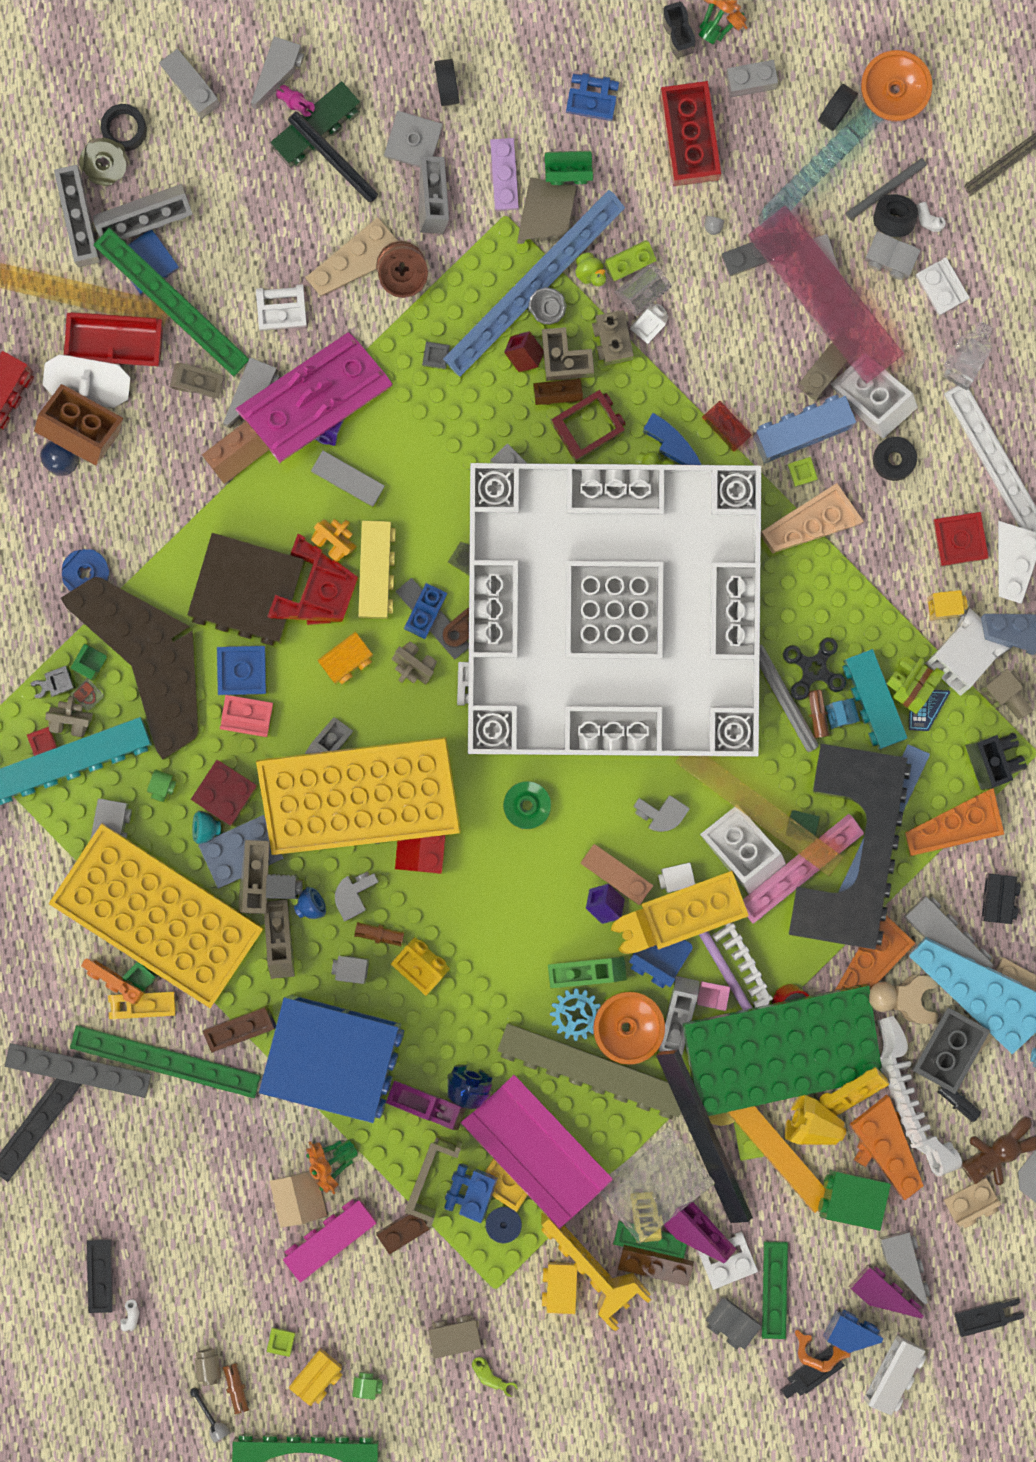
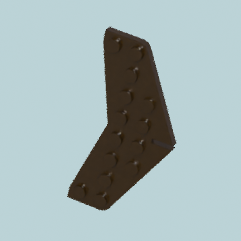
(144, 640)

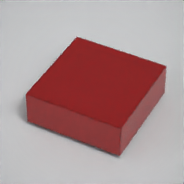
(41, 741)

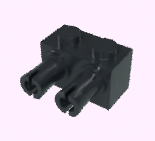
(990, 762)

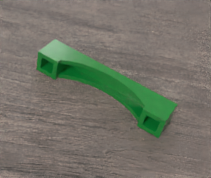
(251, 1449)

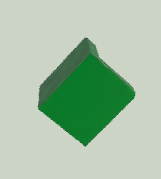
(89, 662)
(140, 976)

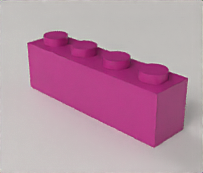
(329, 1240)

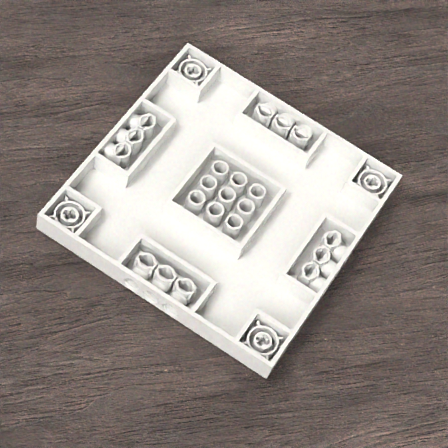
(614, 609)

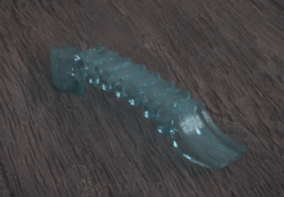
(821, 164)

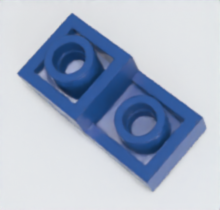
(425, 611)

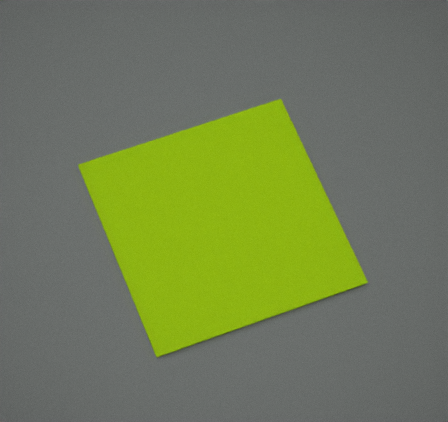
(505, 892)

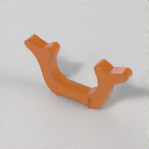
(822, 1366)

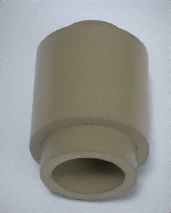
(207, 1367)

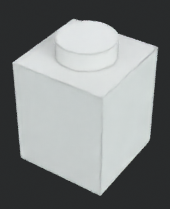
(676, 877)

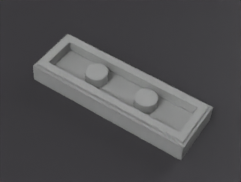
(347, 478)

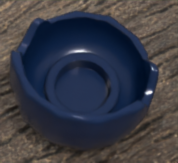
(58, 460)

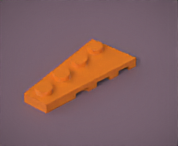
(963, 824)
(872, 965)
(885, 1141)

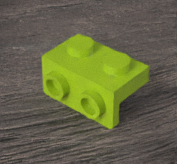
(630, 260)

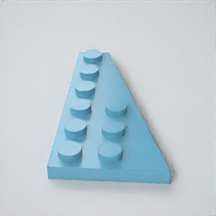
(986, 994)

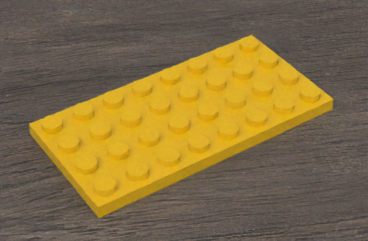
(358, 796)
(155, 915)

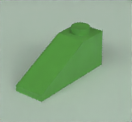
(587, 972)

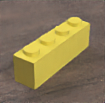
(375, 569)

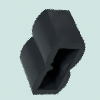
(676, 25)

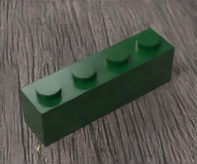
(326, 119)

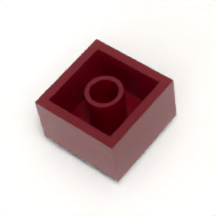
(224, 793)

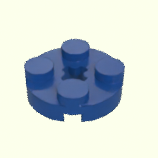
(85, 559)

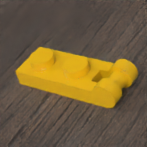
(149, 1005)
(854, 1091)

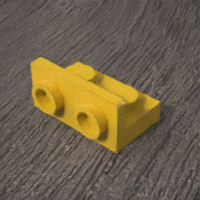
(420, 965)

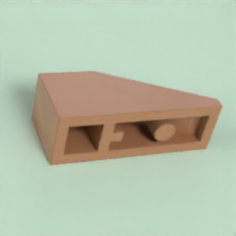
(616, 874)

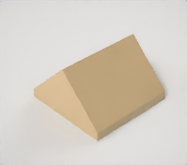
(297, 1199)

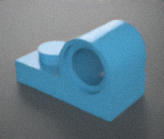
(842, 713)

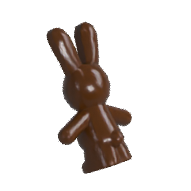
(1004, 1150)

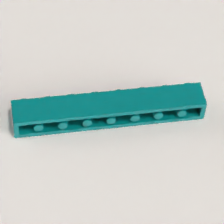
(73, 758)

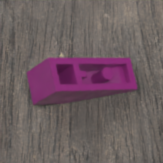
(697, 1231)

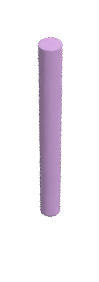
(725, 971)

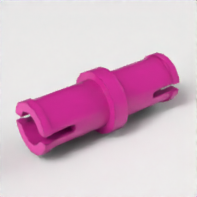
(295, 100)

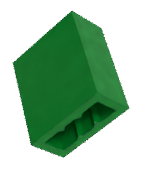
(854, 1199)

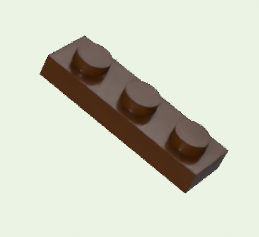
(239, 1028)
(655, 1265)

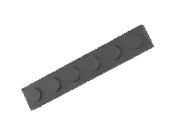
(77, 1070)

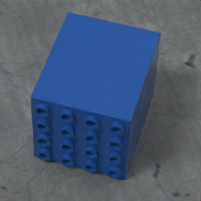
(331, 1058)

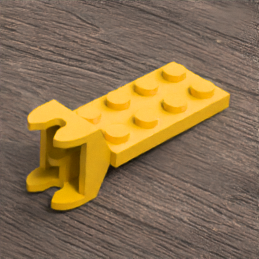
(682, 914)
(615, 1291)

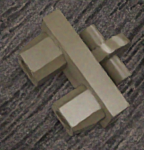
(411, 667)
(68, 713)

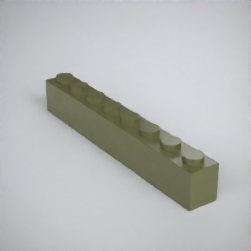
(589, 1069)

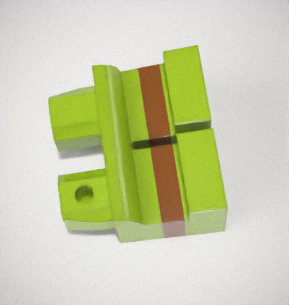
(917, 685)

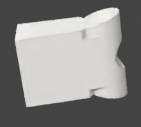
(965, 653)

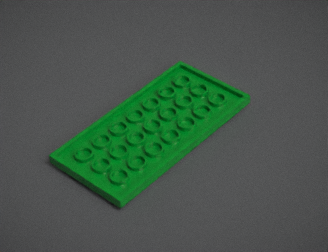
(782, 1049)

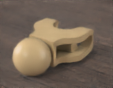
(905, 998)

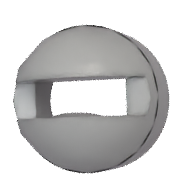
(713, 225)

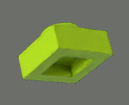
(802, 472)
(280, 1342)

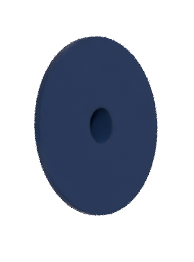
(503, 1225)

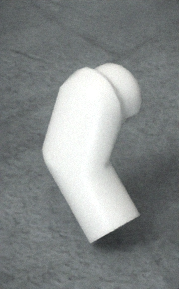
(929, 221)
(133, 1313)

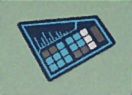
(927, 714)

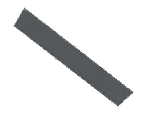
(410, 593)

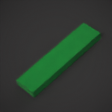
(774, 1289)

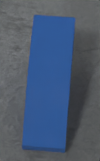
(673, 443)

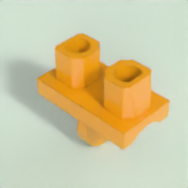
(337, 535)

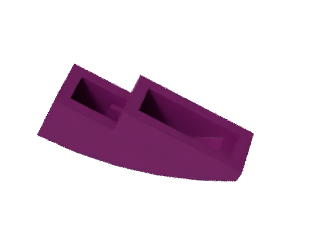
(426, 1105)

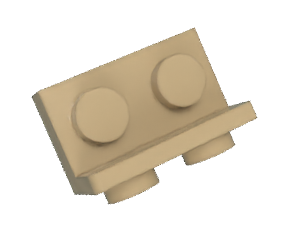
(972, 1203)

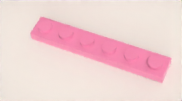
(798, 870)

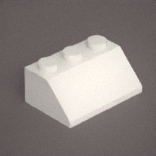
(895, 1375)

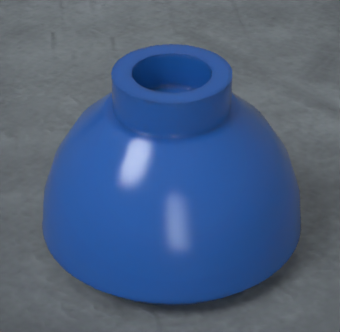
(310, 904)

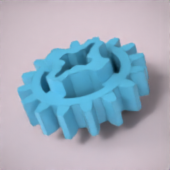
(560, 1008)

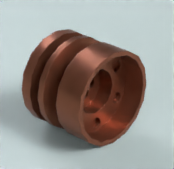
(405, 282)

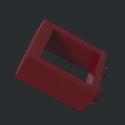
(567, 438)

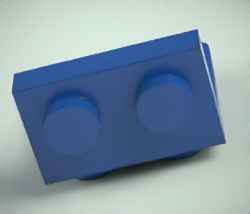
(661, 963)

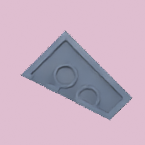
(1011, 630)

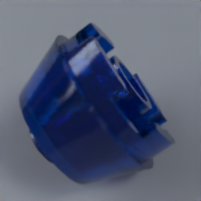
(468, 1087)

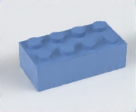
(804, 429)

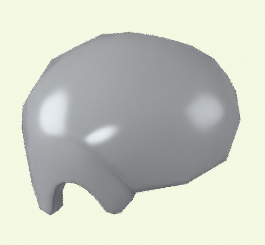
(547, 305)

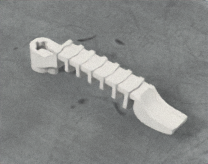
(760, 989)
(941, 1157)

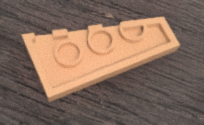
(817, 518)

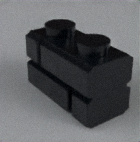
(1000, 899)

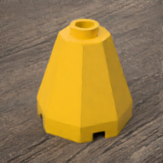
(813, 1124)

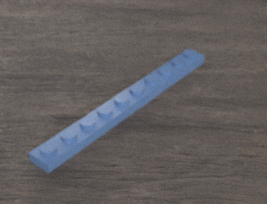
(539, 277)

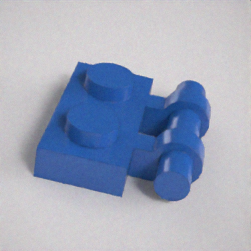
(591, 103)
(478, 1195)

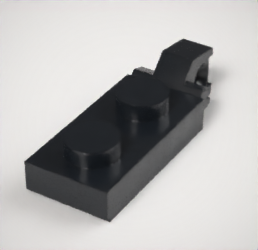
(807, 1378)

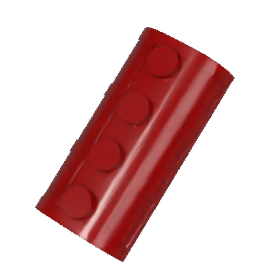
(114, 338)

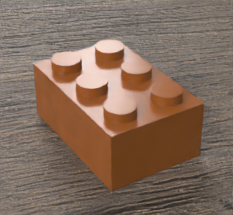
(78, 424)

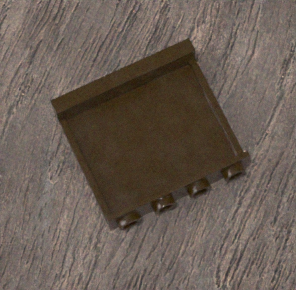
(240, 586)

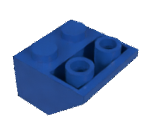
(849, 1334)

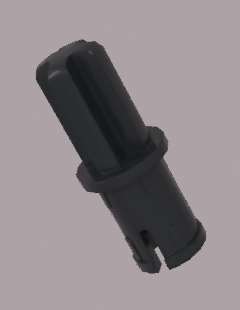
(961, 1104)

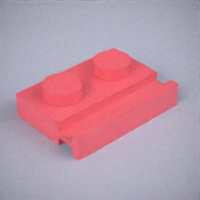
(246, 716)

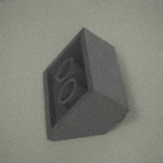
(950, 1050)

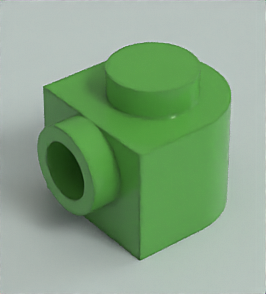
(161, 785)
(366, 1386)

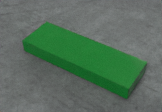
(667, 1245)

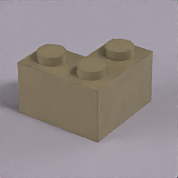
(560, 362)

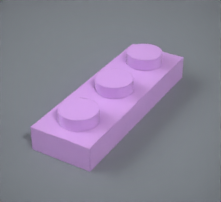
(504, 174)

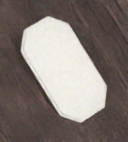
(96, 380)

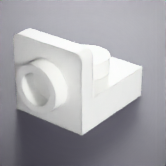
(650, 322)

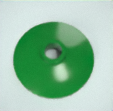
(514, 802)

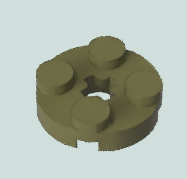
(113, 152)

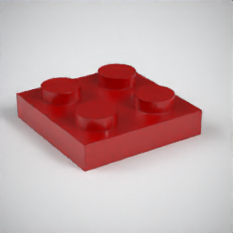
(960, 539)

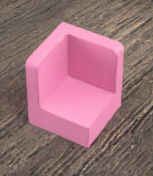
(713, 995)

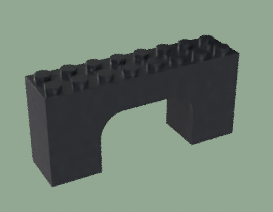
(877, 786)

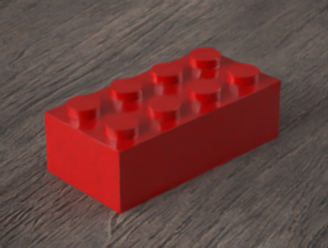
(690, 133)
(13, 379)

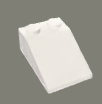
(879, 403)
(743, 849)

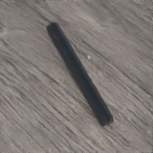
(333, 157)

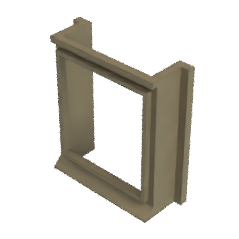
(419, 1210)

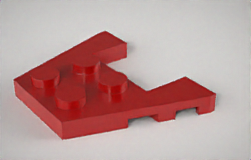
(325, 592)

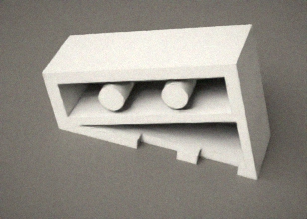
(1016, 560)

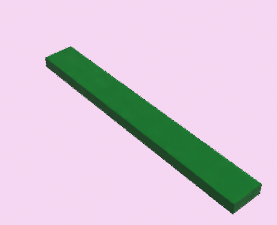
(171, 302)
(165, 1061)

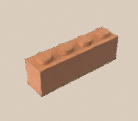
(235, 452)

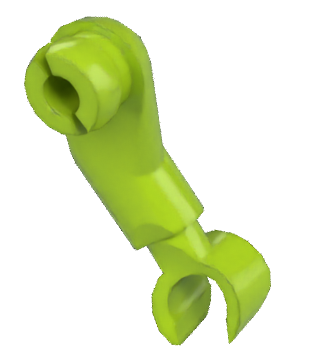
(486, 1376)

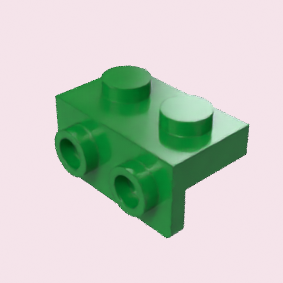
(568, 166)

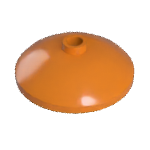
(900, 70)
(644, 1031)

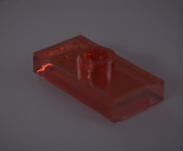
(726, 426)

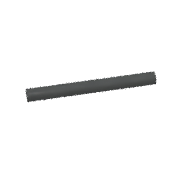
(885, 189)

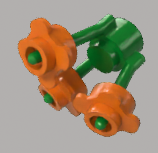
(711, 29)
(321, 1168)

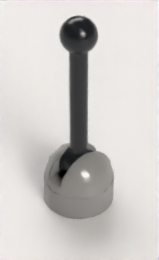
(217, 1430)

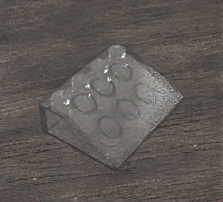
(655, 1185)

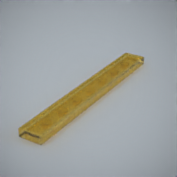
(77, 293)
(762, 812)

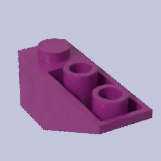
(878, 1293)

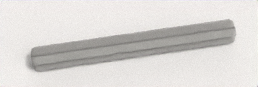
(786, 701)

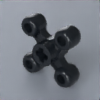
(806, 662)

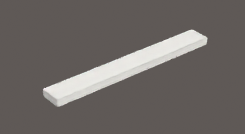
(993, 457)

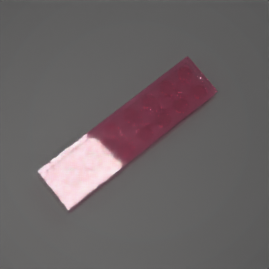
(825, 294)

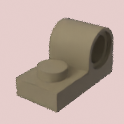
(196, 380)

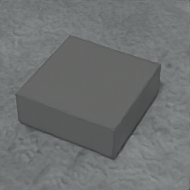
(434, 355)

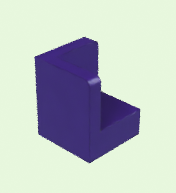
(605, 903)

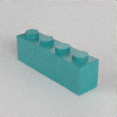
(875, 699)

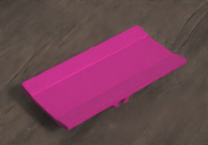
(314, 396)
(537, 1151)

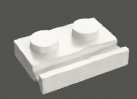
(942, 286)

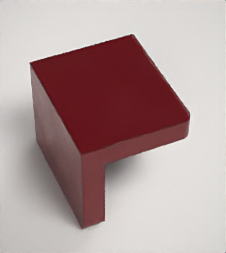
(524, 351)

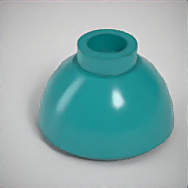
(204, 827)

